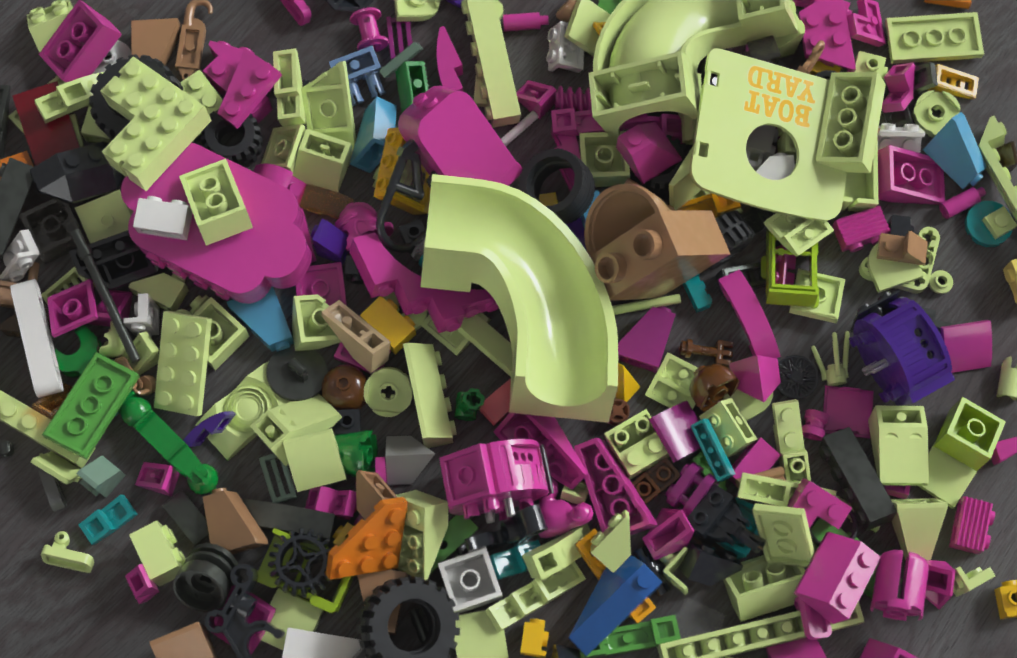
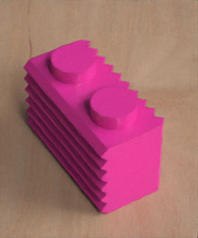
(860, 229)
(972, 525)

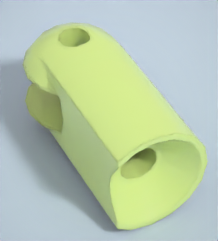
(1008, 380)

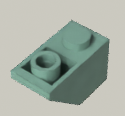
(100, 476)

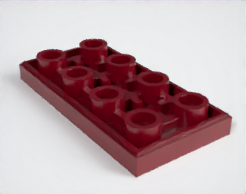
(42, 137)

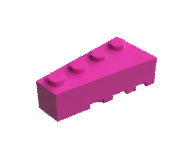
(611, 488)

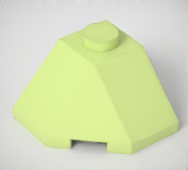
(308, 326)

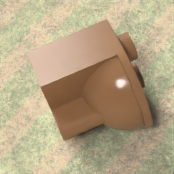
(648, 246)

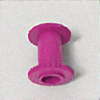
(366, 20)

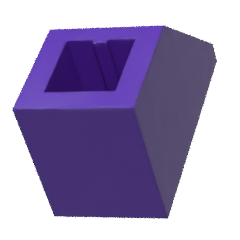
(329, 242)

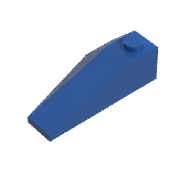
(612, 602)

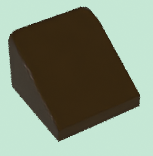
(1008, 155)

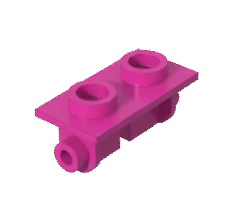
(783, 263)

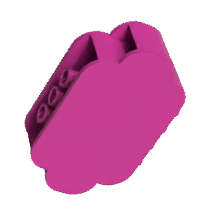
(243, 264)

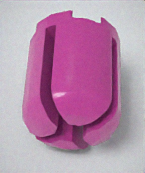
(913, 585)

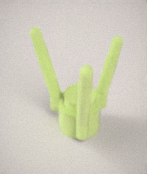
(836, 373)

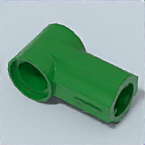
(468, 404)

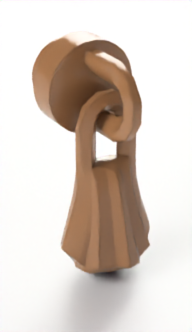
(145, 384)

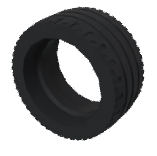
(550, 161)

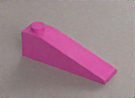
(561, 457)

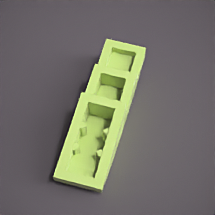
(768, 489)
(533, 596)

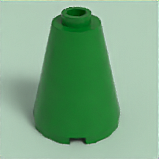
(357, 451)

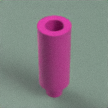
(524, 21)
(961, 202)

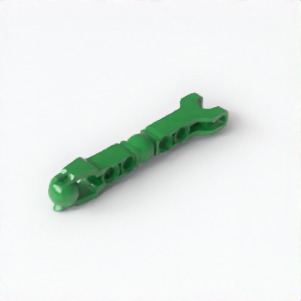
(138, 414)

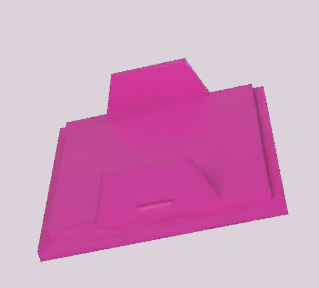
(848, 409)

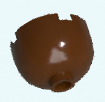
(711, 385)
(344, 387)

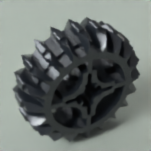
(292, 566)

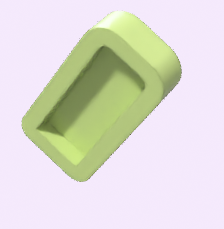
(62, 557)

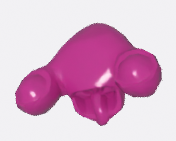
(562, 515)

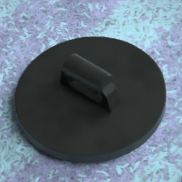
(296, 373)

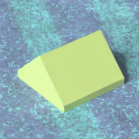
(284, 146)

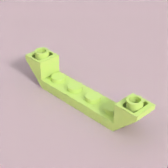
(993, 138)

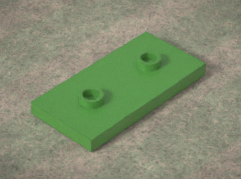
(91, 405)

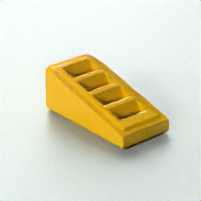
(944, 73)

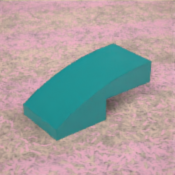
(108, 520)
(511, 561)

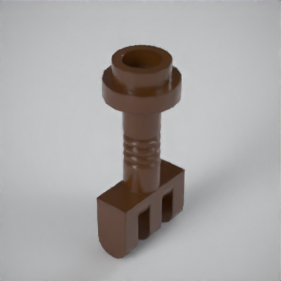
(687, 348)

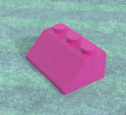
(79, 43)
(837, 576)

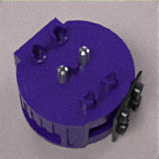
(901, 349)

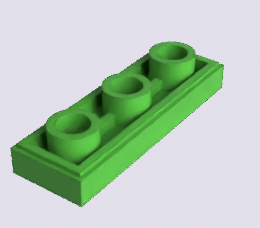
(457, 531)

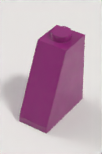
(647, 340)

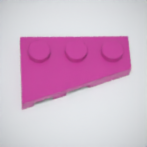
(247, 88)

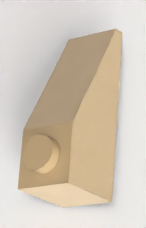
(358, 337)

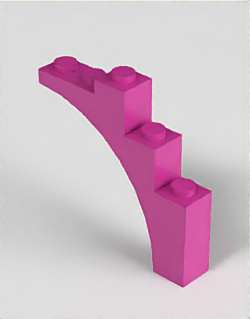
(386, 275)

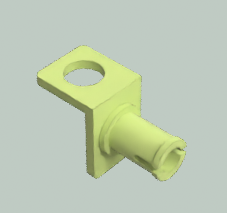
(672, 563)

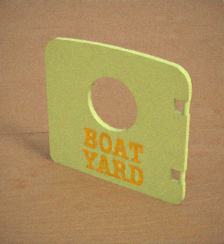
(756, 95)

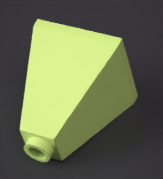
(918, 524)

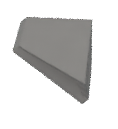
(405, 459)

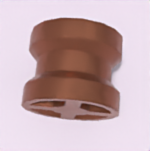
(620, 408)

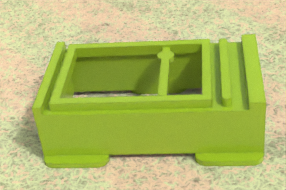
(789, 294)
(265, 578)

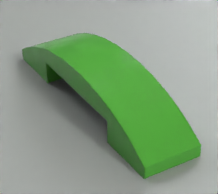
(637, 637)

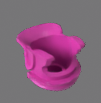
(359, 220)

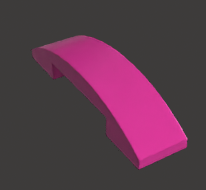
(572, 123)
(749, 314)

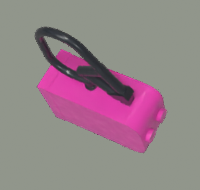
(449, 139)

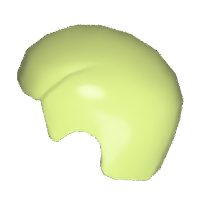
(114, 346)

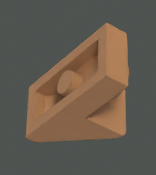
(904, 249)

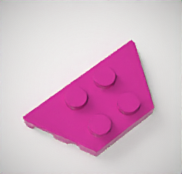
(828, 22)

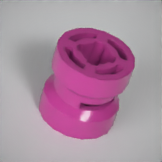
(814, 424)

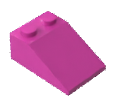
(909, 177)

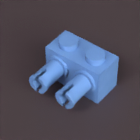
(362, 65)

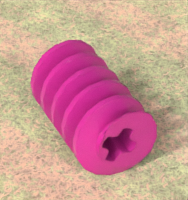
(573, 100)

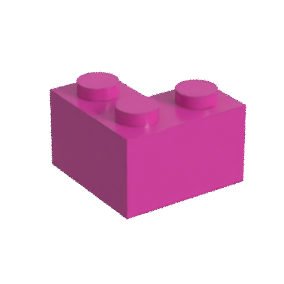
(819, 503)

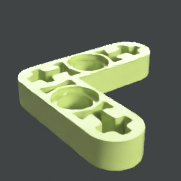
(910, 287)

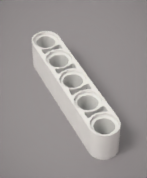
(36, 338)

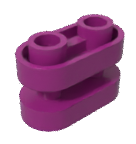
(690, 476)

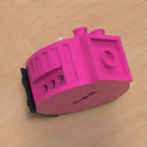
(496, 478)

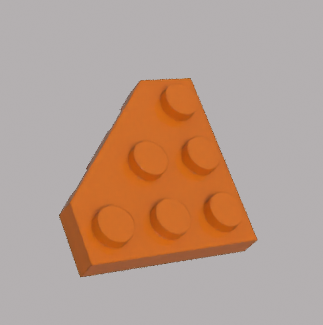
(371, 543)

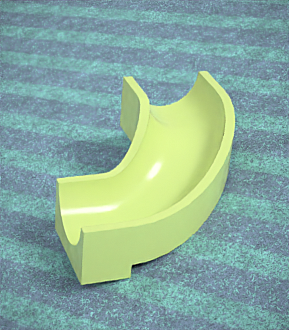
(653, 51)
(543, 286)

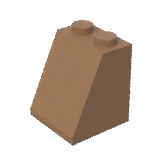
(186, 642)

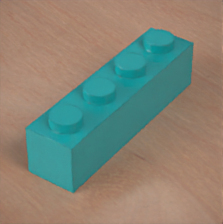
(696, 292)
(713, 450)

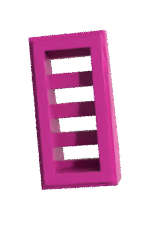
(1004, 450)

